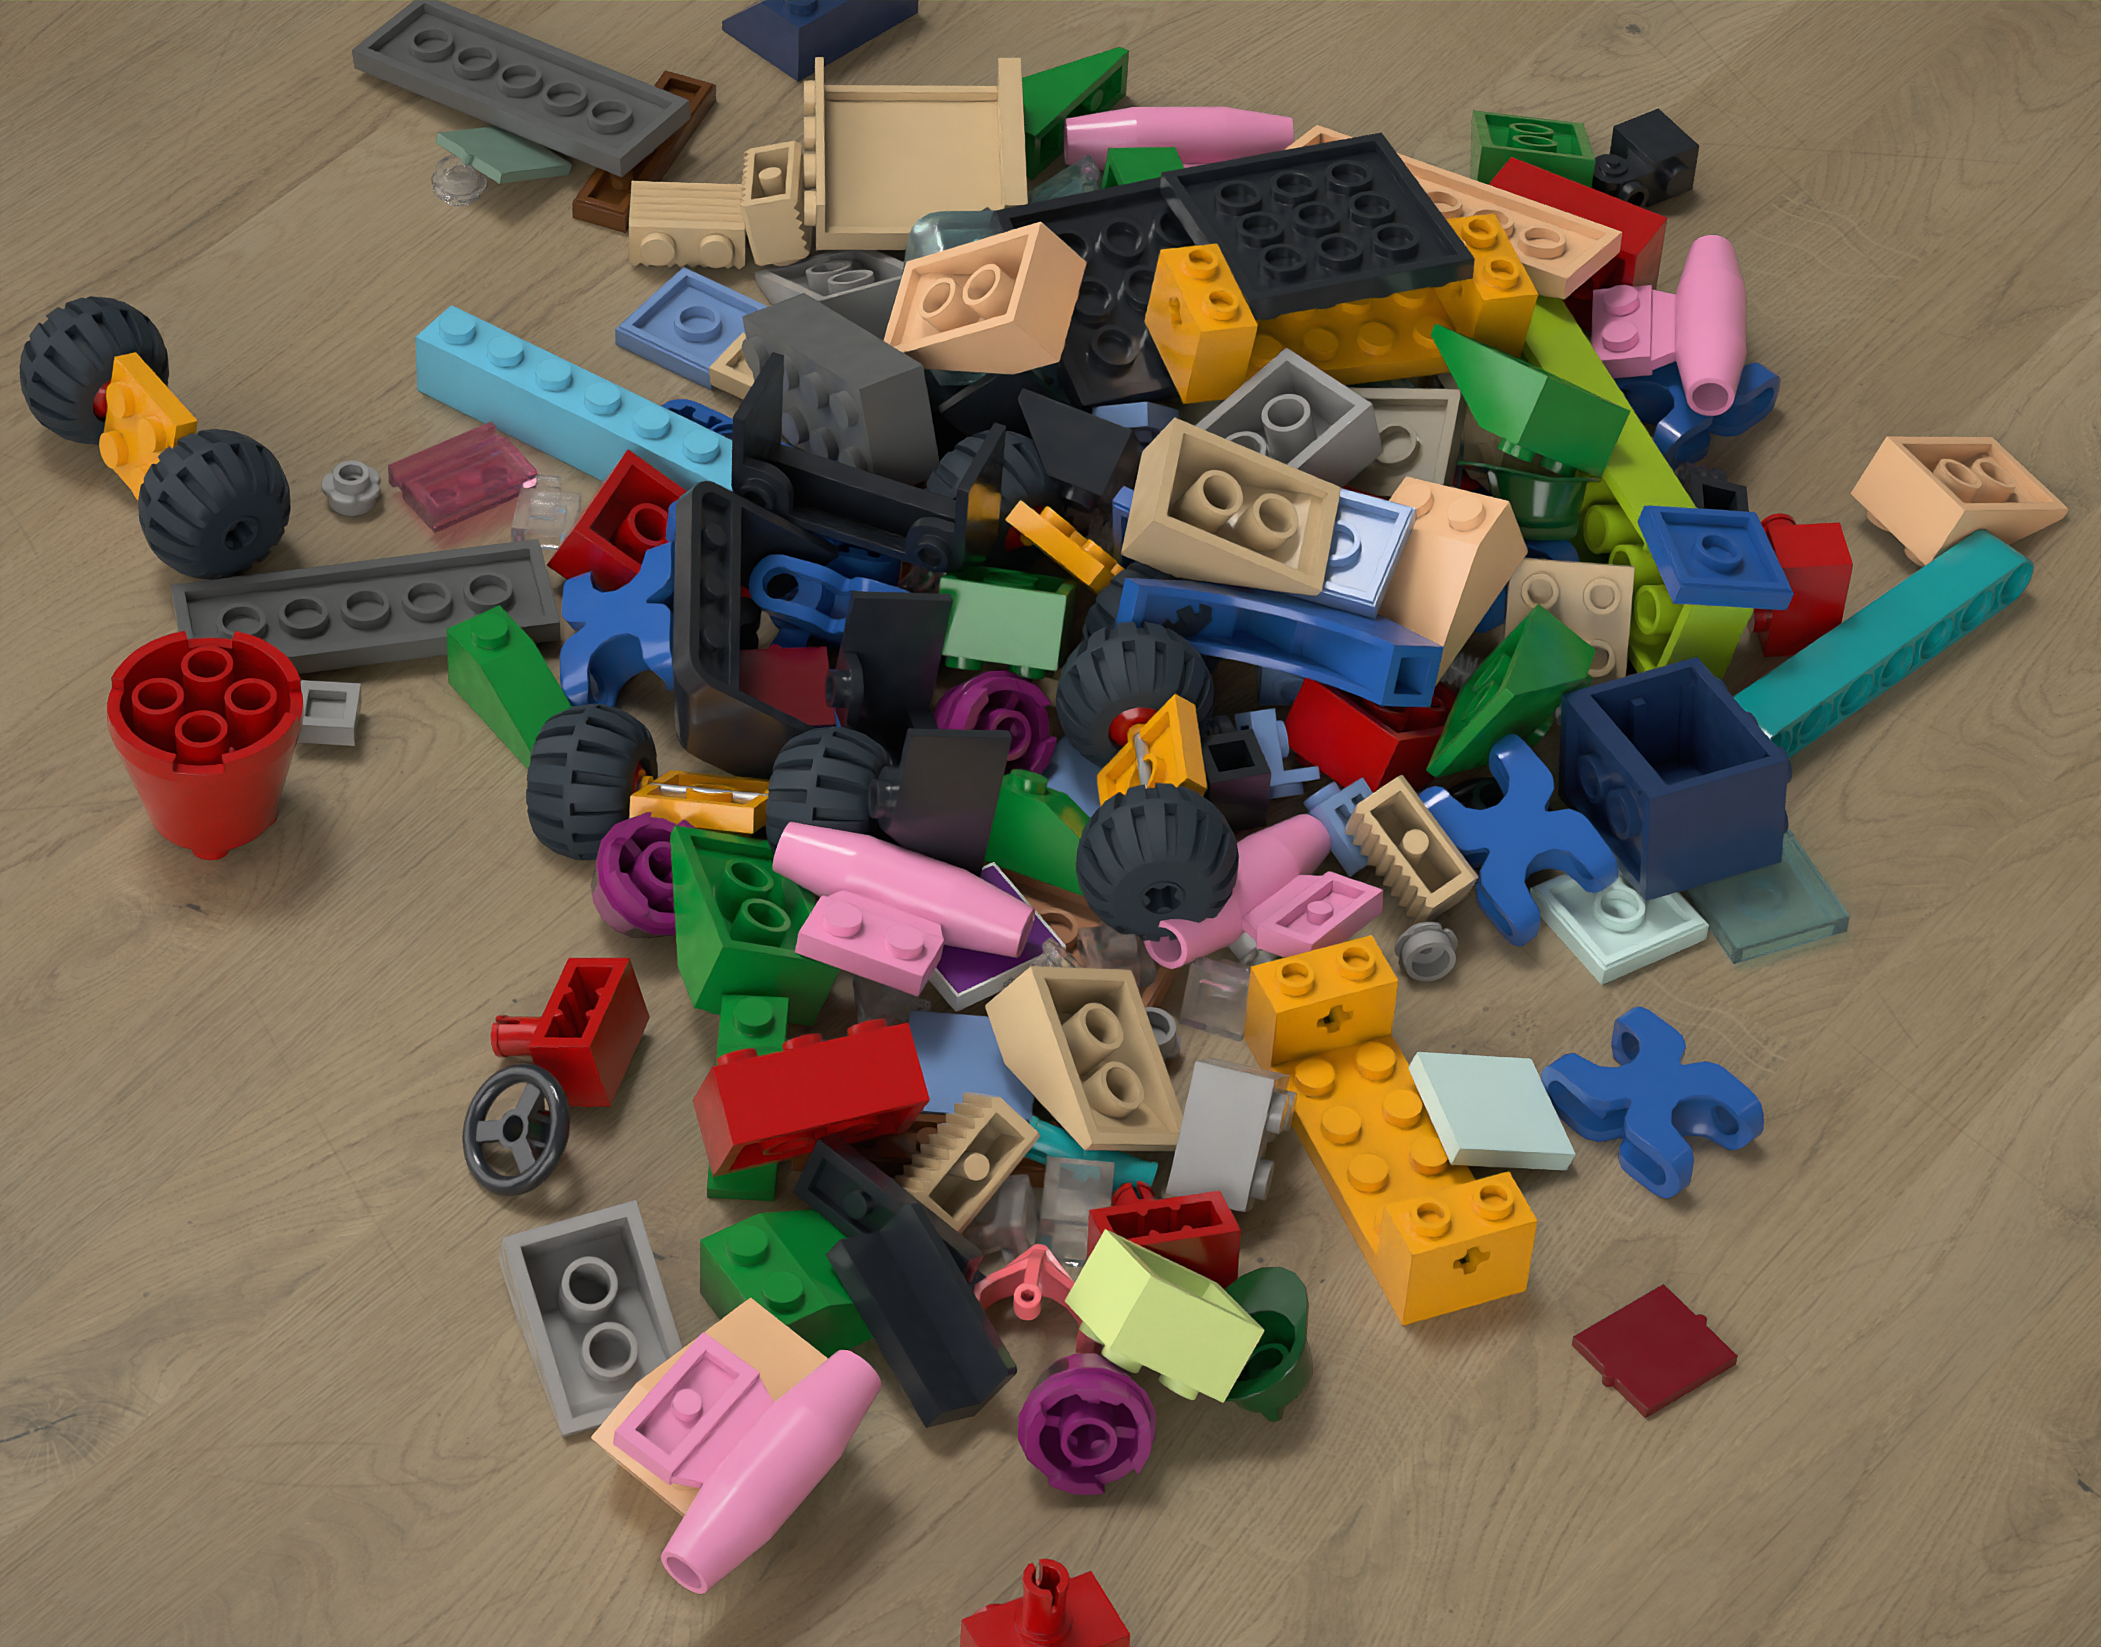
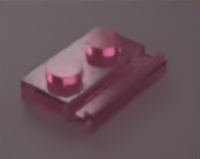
(462, 477)

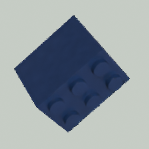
(1674, 777)

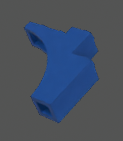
(1296, 637)

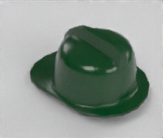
(1541, 504)
(1282, 1358)

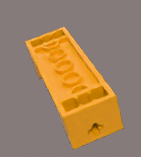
(1218, 345)
(1372, 1140)

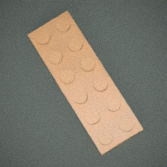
(1551, 244)

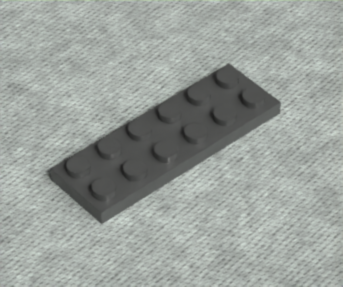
(522, 85)
(374, 607)

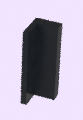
(863, 1199)
(924, 1316)

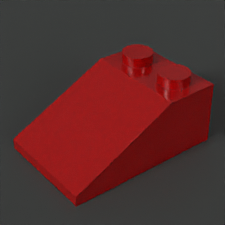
(619, 525)
(1365, 740)

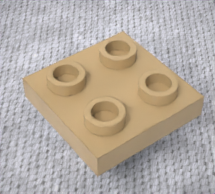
(1586, 598)

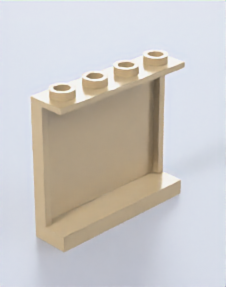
(908, 153)

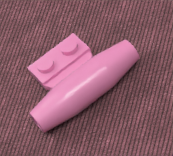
(1197, 133)
(1696, 327)
(1278, 900)
(893, 908)
(749, 1456)

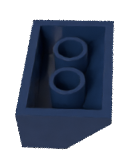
(799, 30)

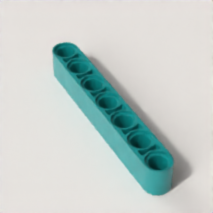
(1886, 640)

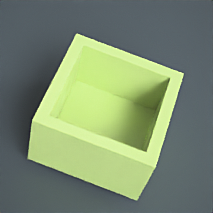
(1162, 1318)

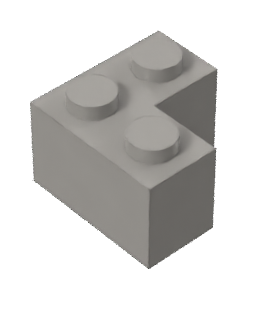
(1226, 1131)

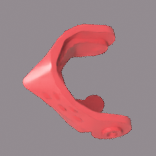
(1028, 1279)

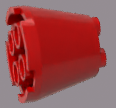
(207, 735)

